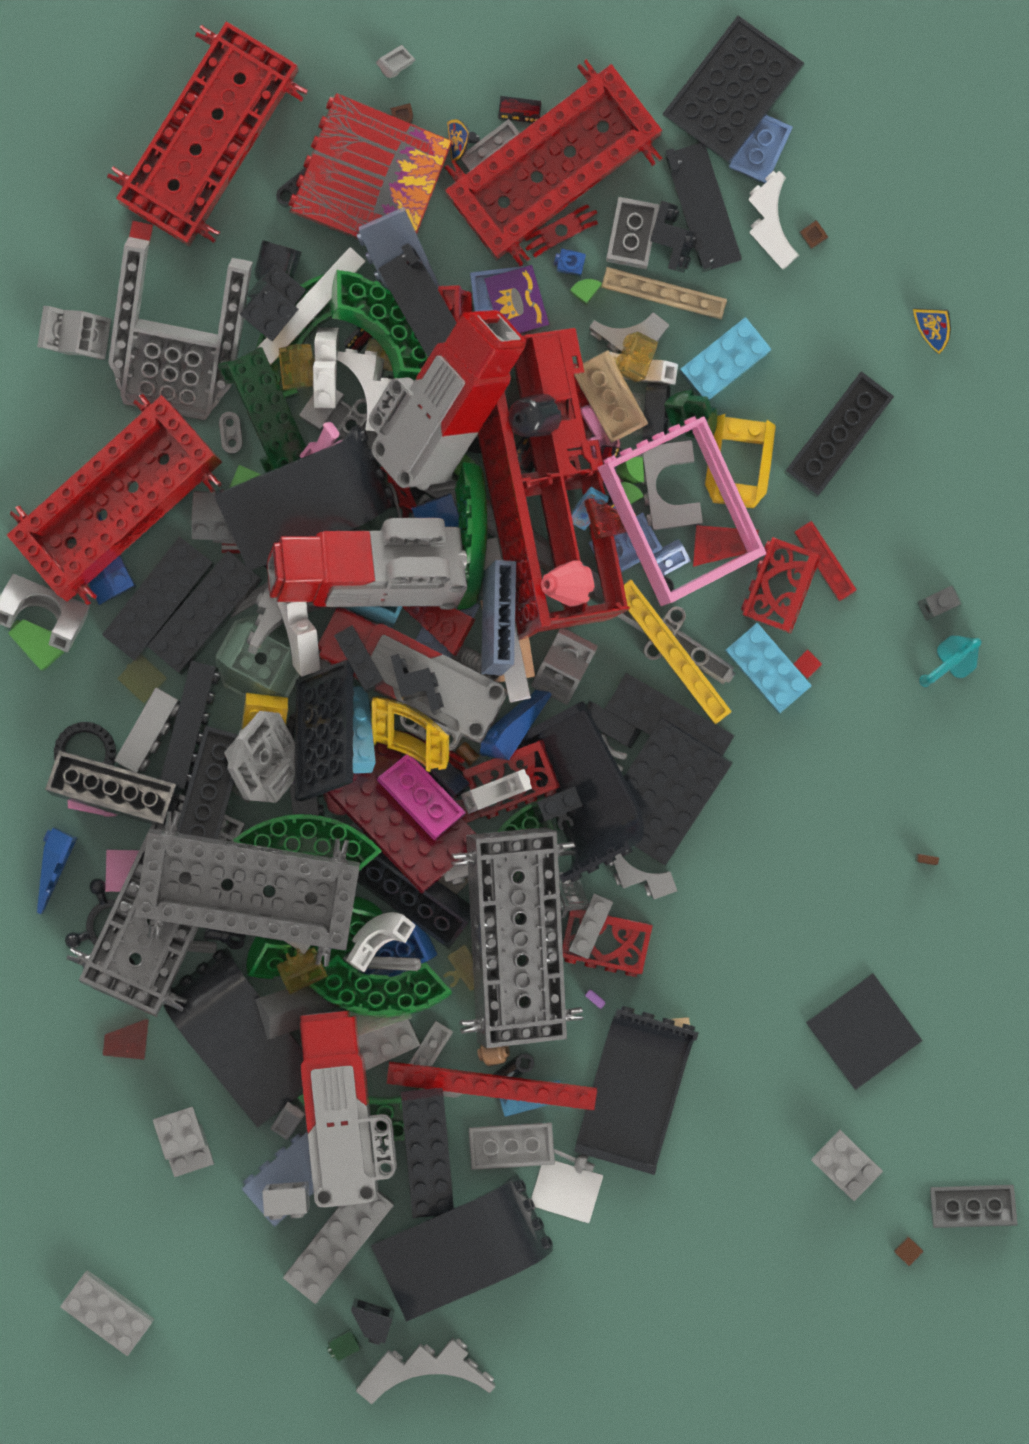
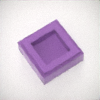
(592, 996)

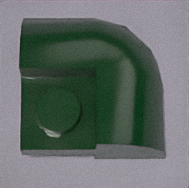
(686, 405)

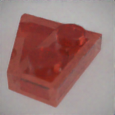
(604, 519)
(127, 1041)

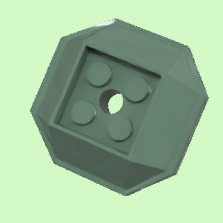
(240, 669)

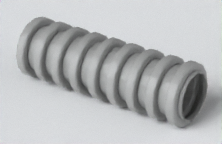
(471, 659)

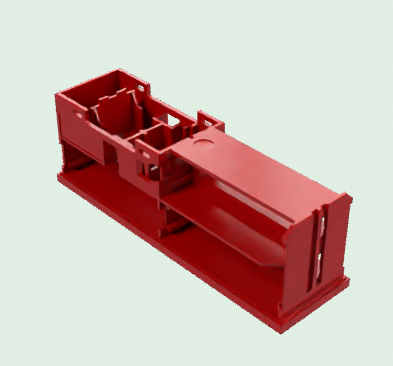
(547, 369)

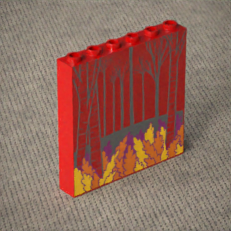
(367, 168)

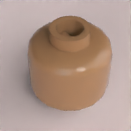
(494, 1055)

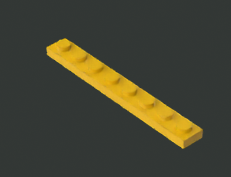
(675, 654)

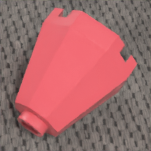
(569, 583)

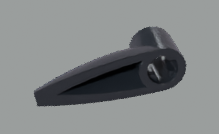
(513, 1069)

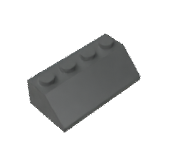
(207, 518)

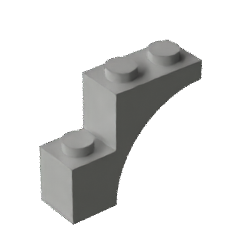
(652, 327)
(657, 884)

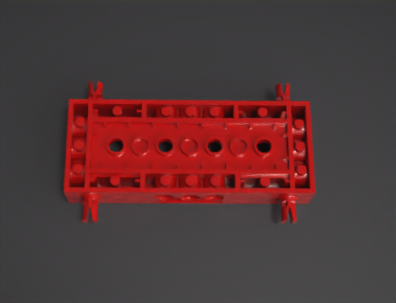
(222, 141)
(541, 150)
(105, 486)

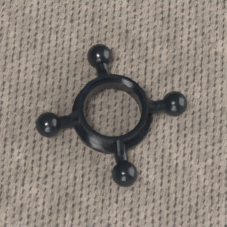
(74, 939)

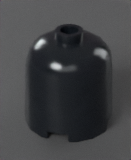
(282, 256)
(534, 416)

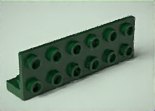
(265, 408)

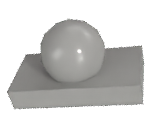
(395, 61)
(287, 1120)

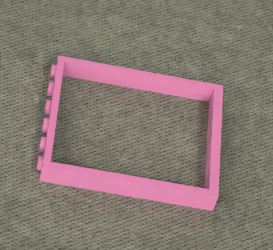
(726, 487)

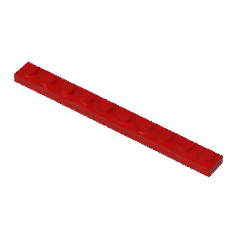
(492, 1085)

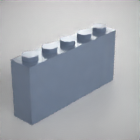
(386, 237)
(498, 617)
(288, 1167)

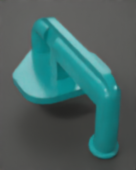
(958, 657)

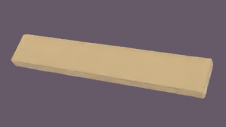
(664, 293)

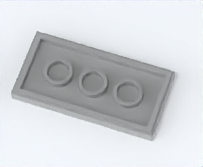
(511, 1146)

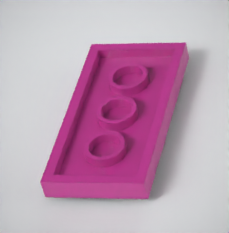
(421, 796)

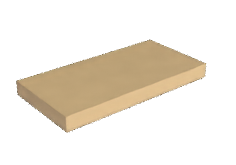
(610, 397)

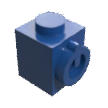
(570, 262)

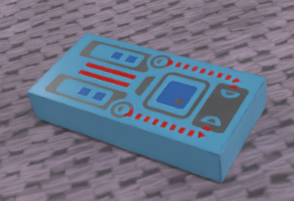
(579, 513)

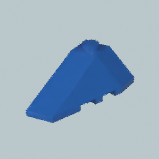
(112, 580)
(510, 730)
(55, 856)
(417, 946)

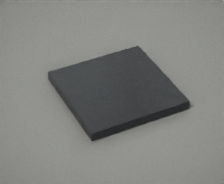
(864, 1031)

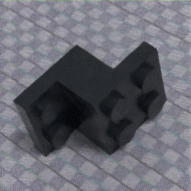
(677, 238)
(272, 302)
(417, 684)

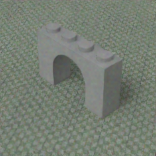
(661, 513)
(24, 593)

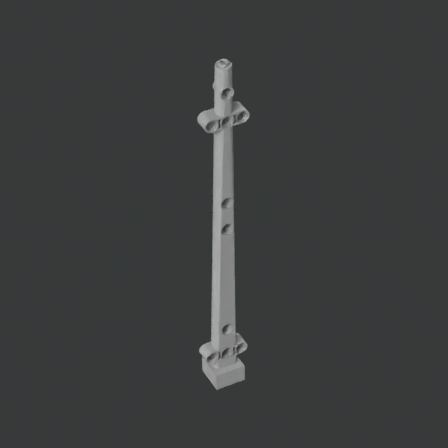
(343, 413)

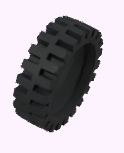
(103, 734)

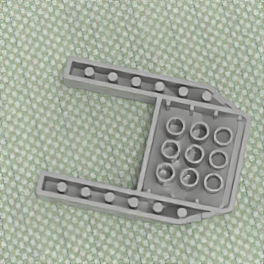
(169, 358)

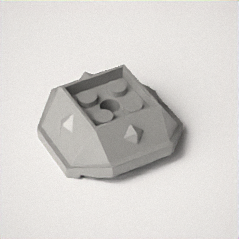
(262, 758)

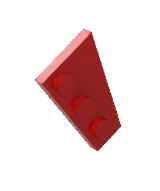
(716, 544)

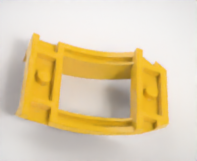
(749, 432)
(432, 754)

